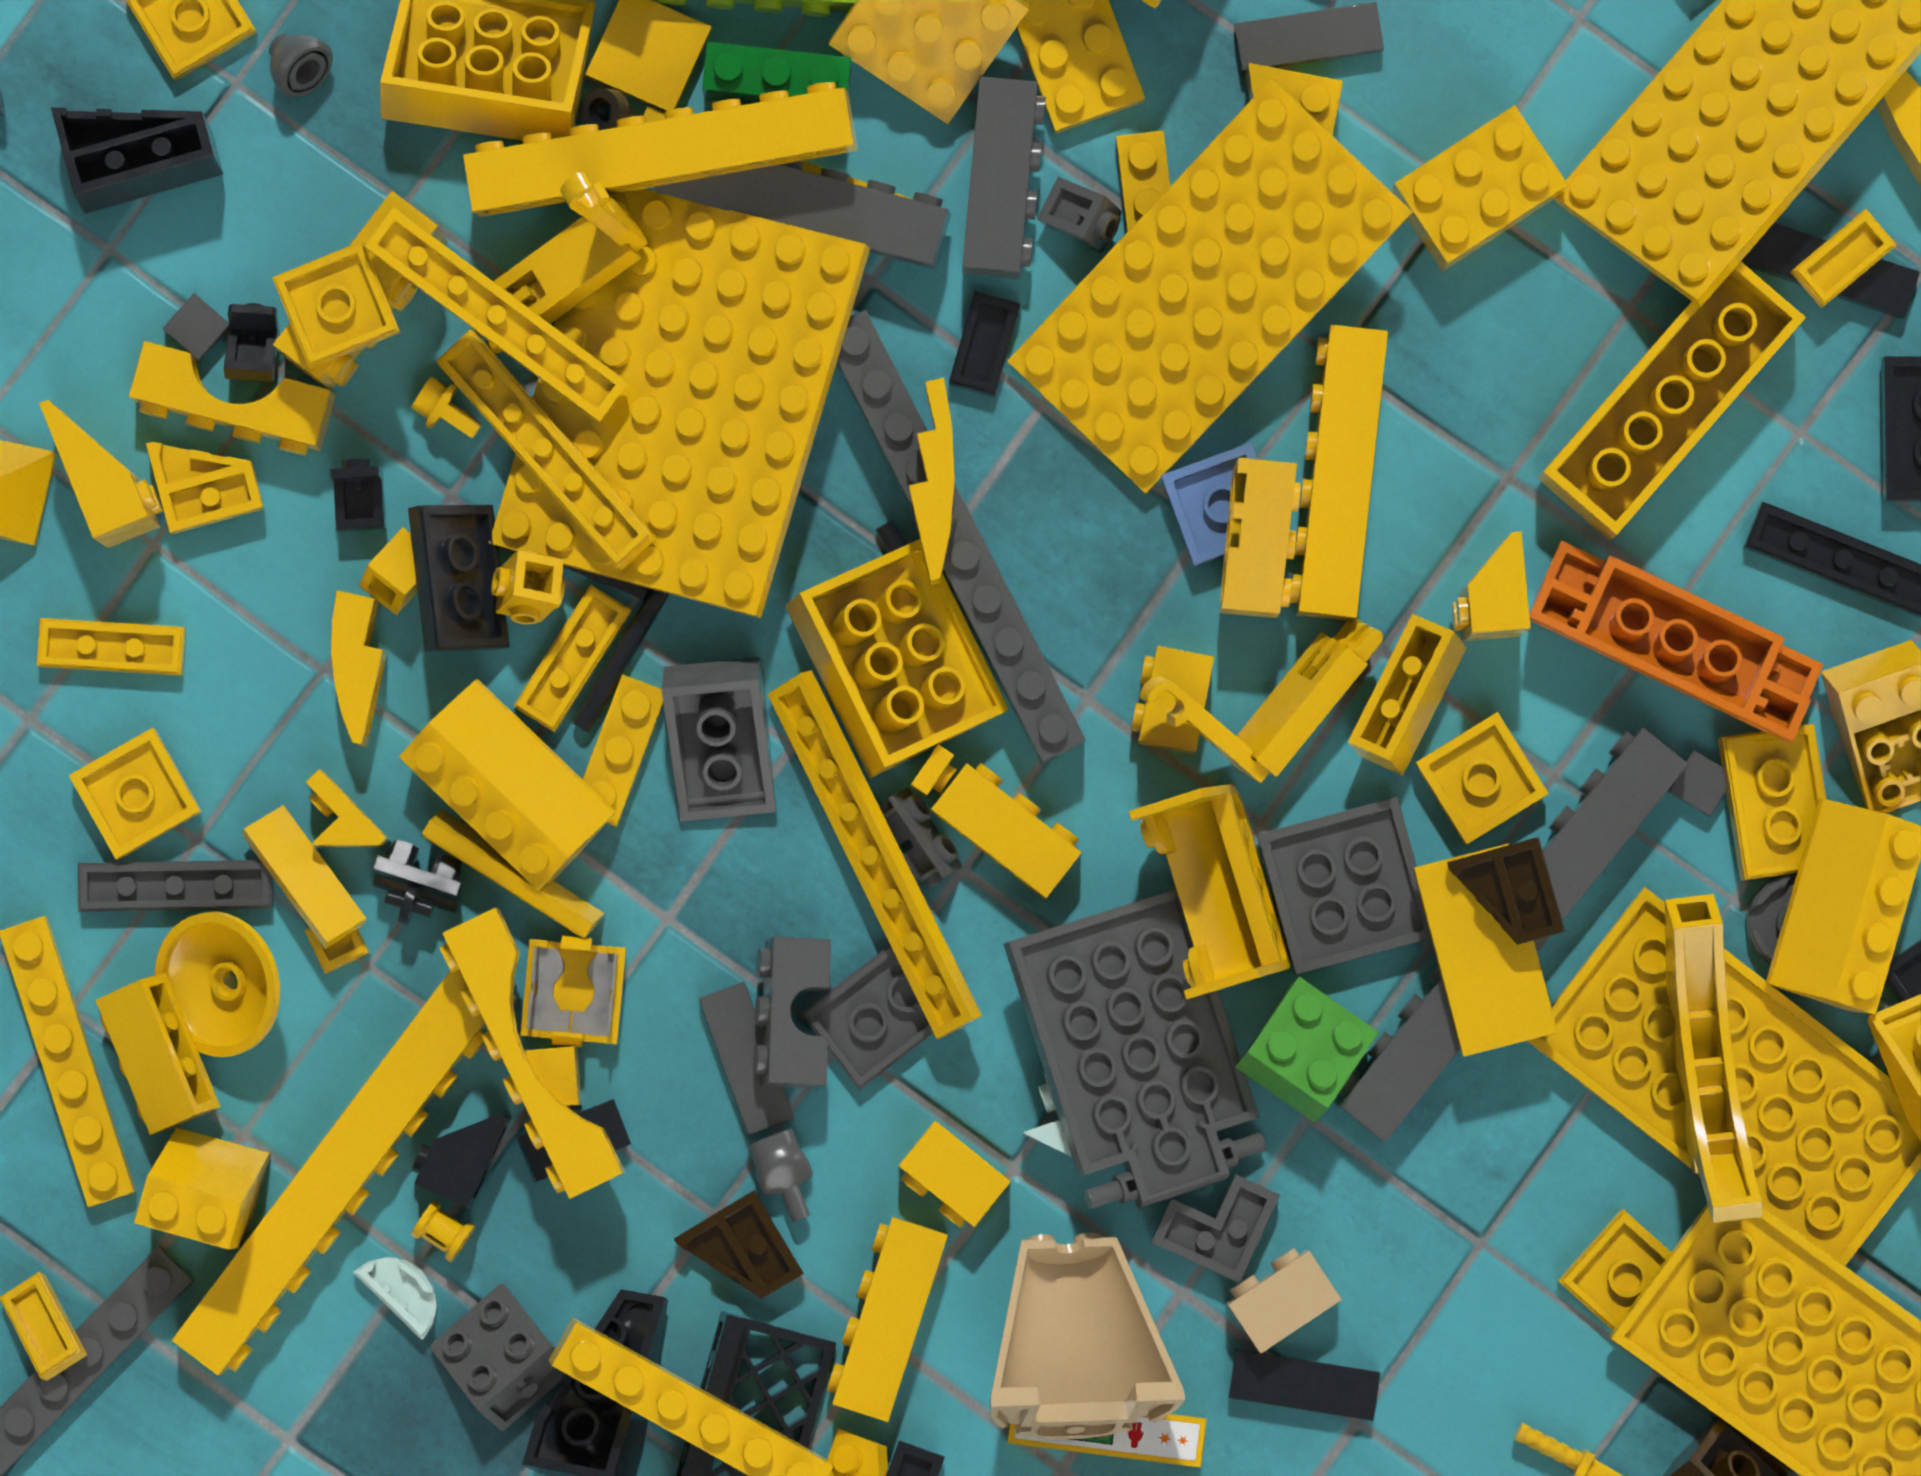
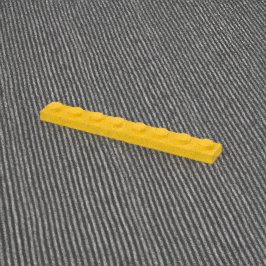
(874, 854)

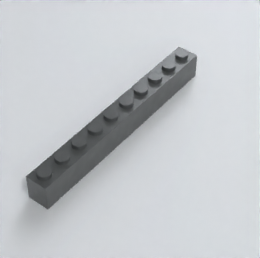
(968, 561)
(1575, 857)

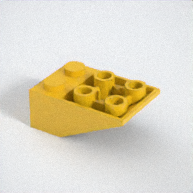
(1880, 723)

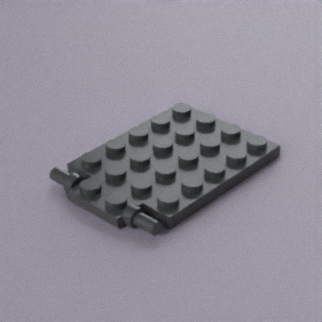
(1129, 1057)

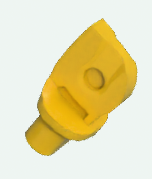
(436, 403)

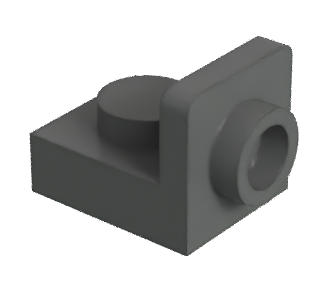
(1080, 214)

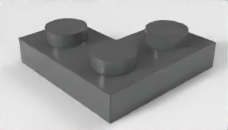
(1221, 1242)

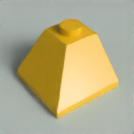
(23, 490)

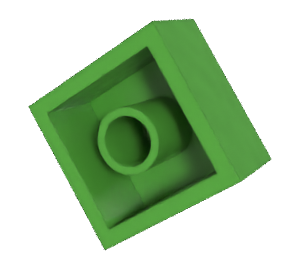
(1307, 1049)

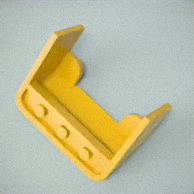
(1218, 887)

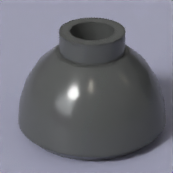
(299, 63)

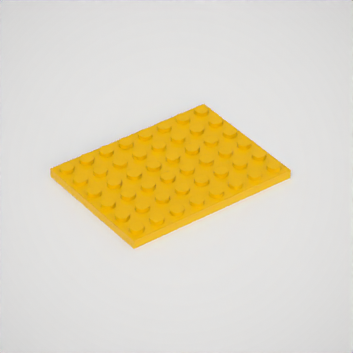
(727, 373)

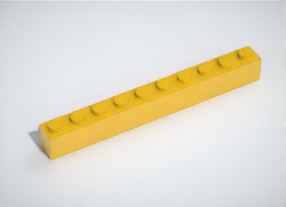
(333, 1180)

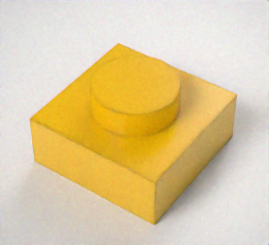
(935, 772)

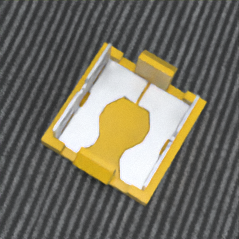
(573, 991)

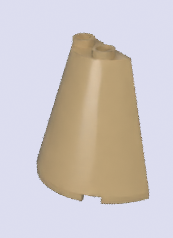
(1079, 1345)

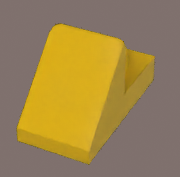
(352, 826)

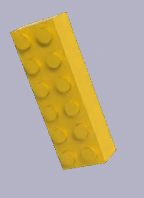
(1670, 400)

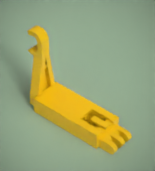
(578, 257)
(1289, 711)

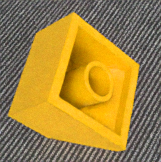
(1496, 596)

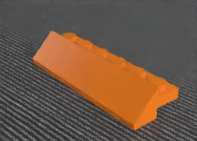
(1676, 639)

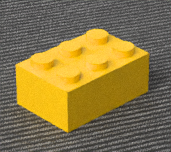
(1479, 188)

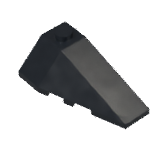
(587, 1430)

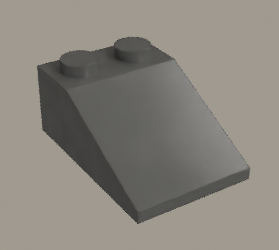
(719, 738)

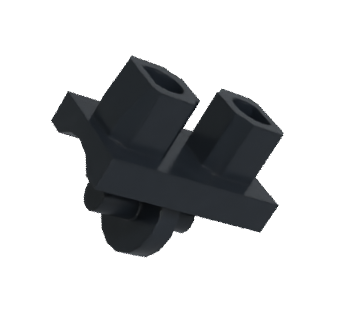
(414, 888)

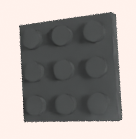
(1344, 885)

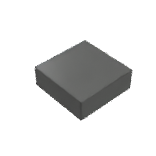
(197, 327)
(1700, 783)

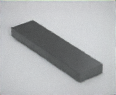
(174, 886)

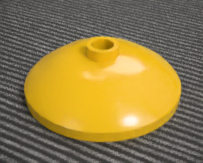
(201, 966)

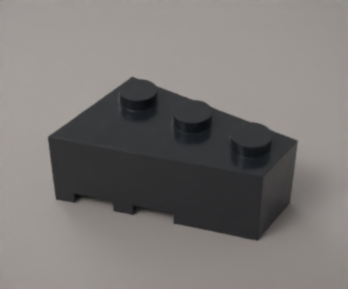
(133, 154)

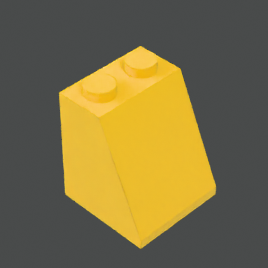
(203, 1189)

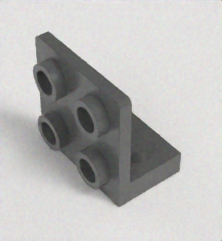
(498, 1358)

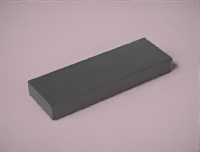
(1310, 36)
(736, 1035)

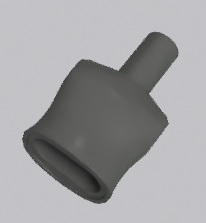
(782, 1170)

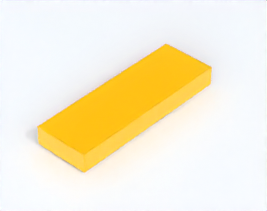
(111, 647)
(572, 658)
(304, 876)

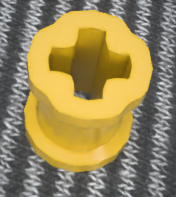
(443, 1231)

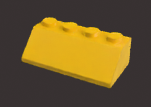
(507, 784)
(1846, 907)

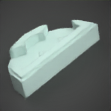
(403, 1290)

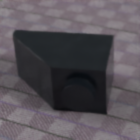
(460, 1160)

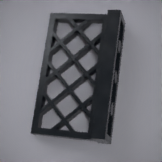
(722, 1376)

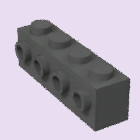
(1000, 177)

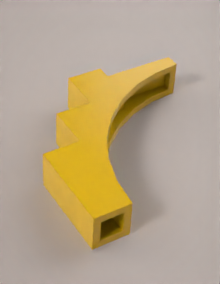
(1706, 1060)

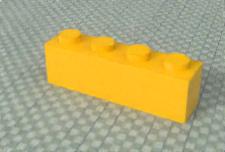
(889, 1318)

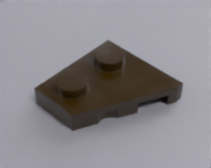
(1514, 889)
(744, 1246)

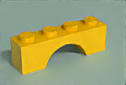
(291, 413)

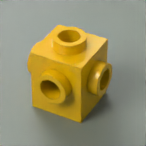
(528, 586)

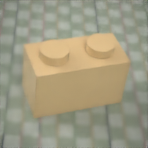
(1283, 1299)

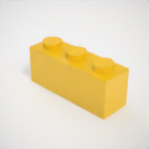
(1407, 694)
(1007, 829)
(157, 1053)

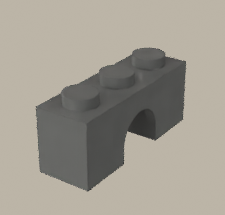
(785, 1053)

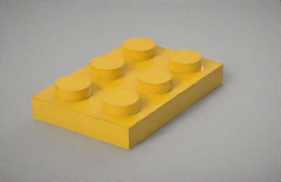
(1078, 60)

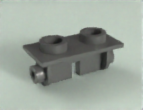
(933, 853)

